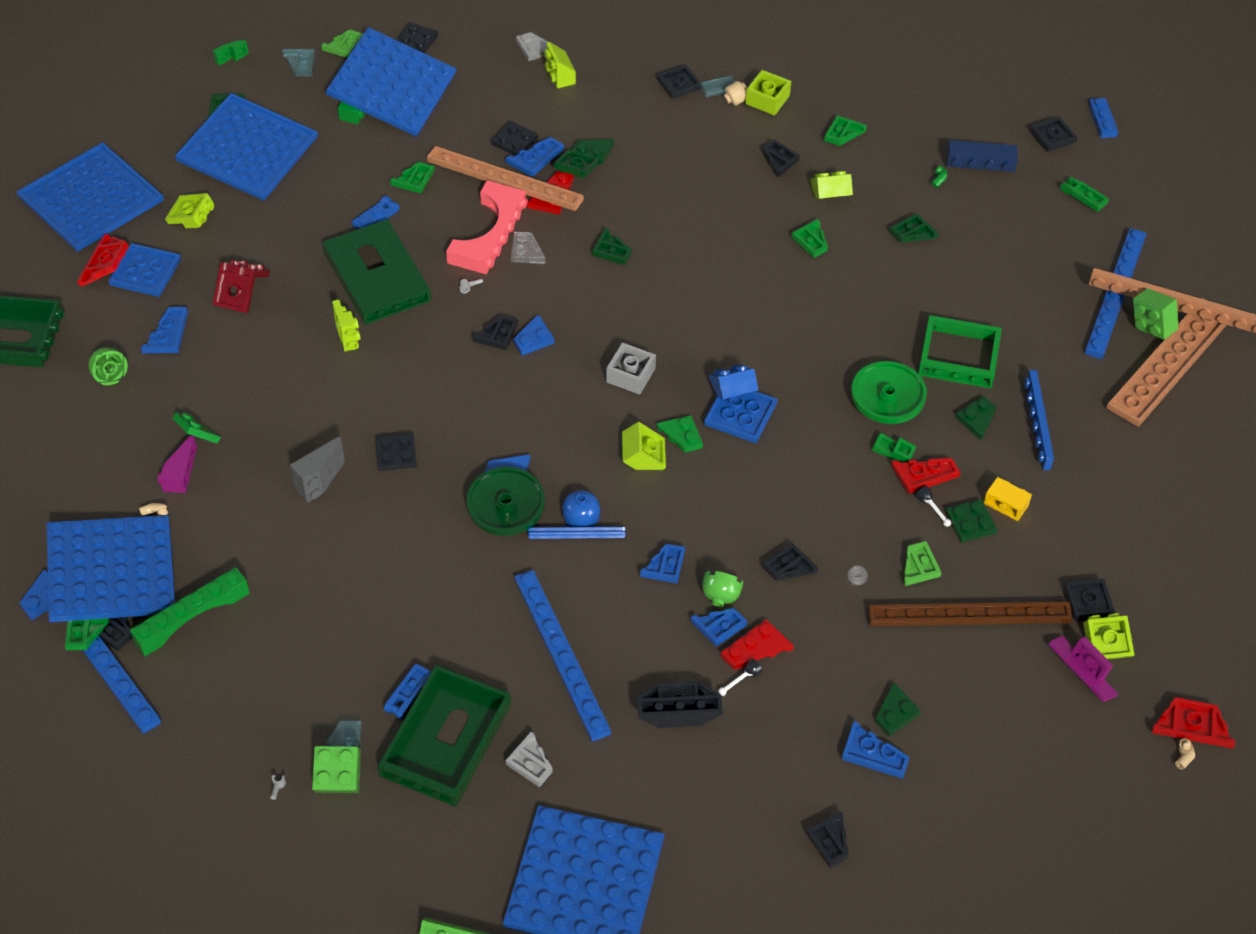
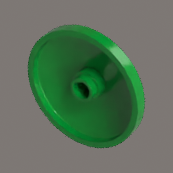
(888, 392)

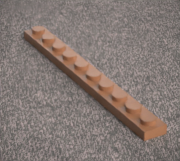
(488, 172)
(1185, 303)

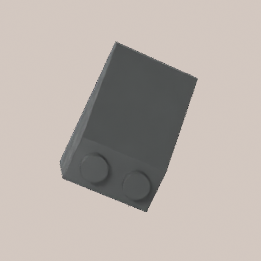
(317, 469)

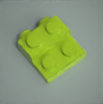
(190, 210)
(346, 326)
(1110, 635)

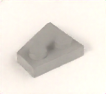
(531, 45)
(530, 761)

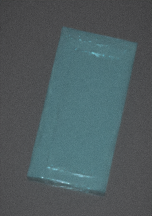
(716, 86)

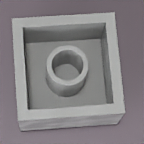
(631, 368)

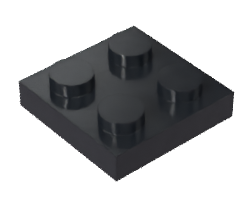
(418, 37)
(679, 81)
(1053, 134)
(514, 138)
(396, 452)
(1089, 598)

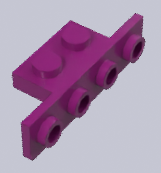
(1087, 664)

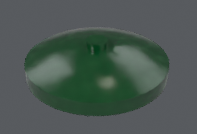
(505, 501)

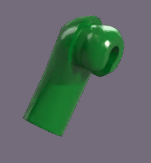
(942, 175)

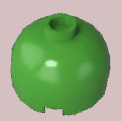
(107, 365)
(721, 588)

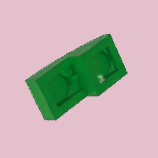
(233, 50)
(898, 450)

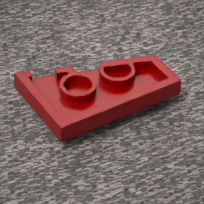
(921, 474)

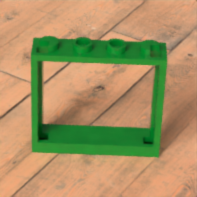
(956, 372)

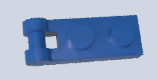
(376, 213)
(407, 691)

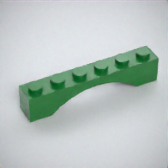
(156, 630)

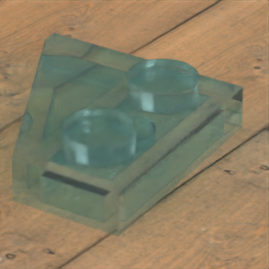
(300, 60)
(346, 735)

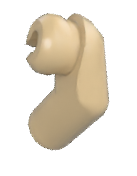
(160, 508)
(1187, 753)

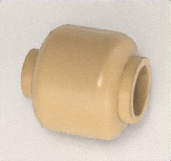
(735, 93)

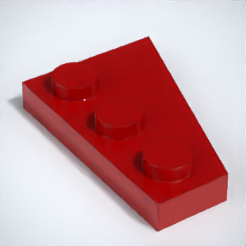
(559, 179)
(756, 644)

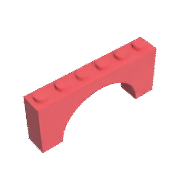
(481, 252)

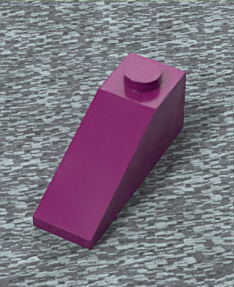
(178, 468)

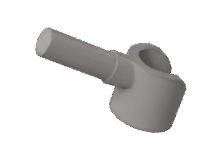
(465, 285)
(277, 785)

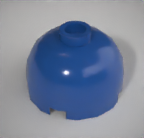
(581, 509)

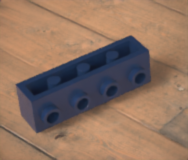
(982, 155)

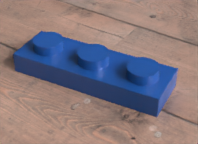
(1103, 118)

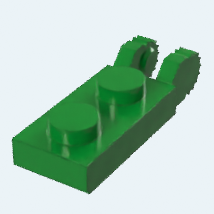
(1084, 193)

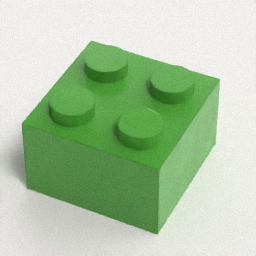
(1155, 313)
(336, 769)

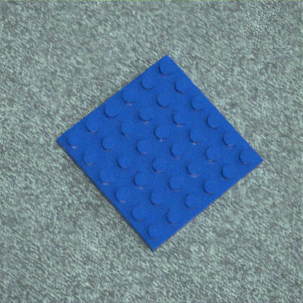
(391, 81)
(247, 146)
(90, 196)
(109, 568)
(583, 876)

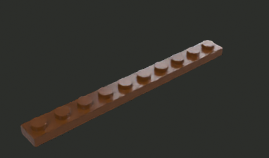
(970, 613)

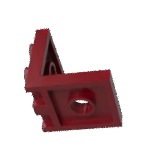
(242, 276)

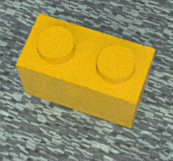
(1007, 499)

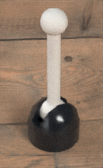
(925, 495)
(752, 669)

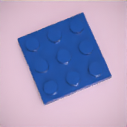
(145, 270)
(742, 415)

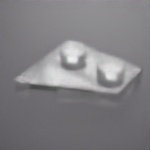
(526, 249)

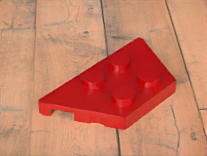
(103, 260)
(1194, 721)

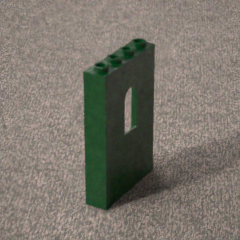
(383, 289)
(38, 317)
(431, 765)

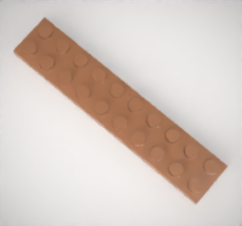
(1164, 368)

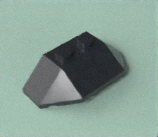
(679, 704)

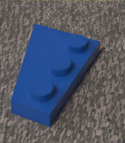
(536, 158)
(169, 332)
(870, 752)

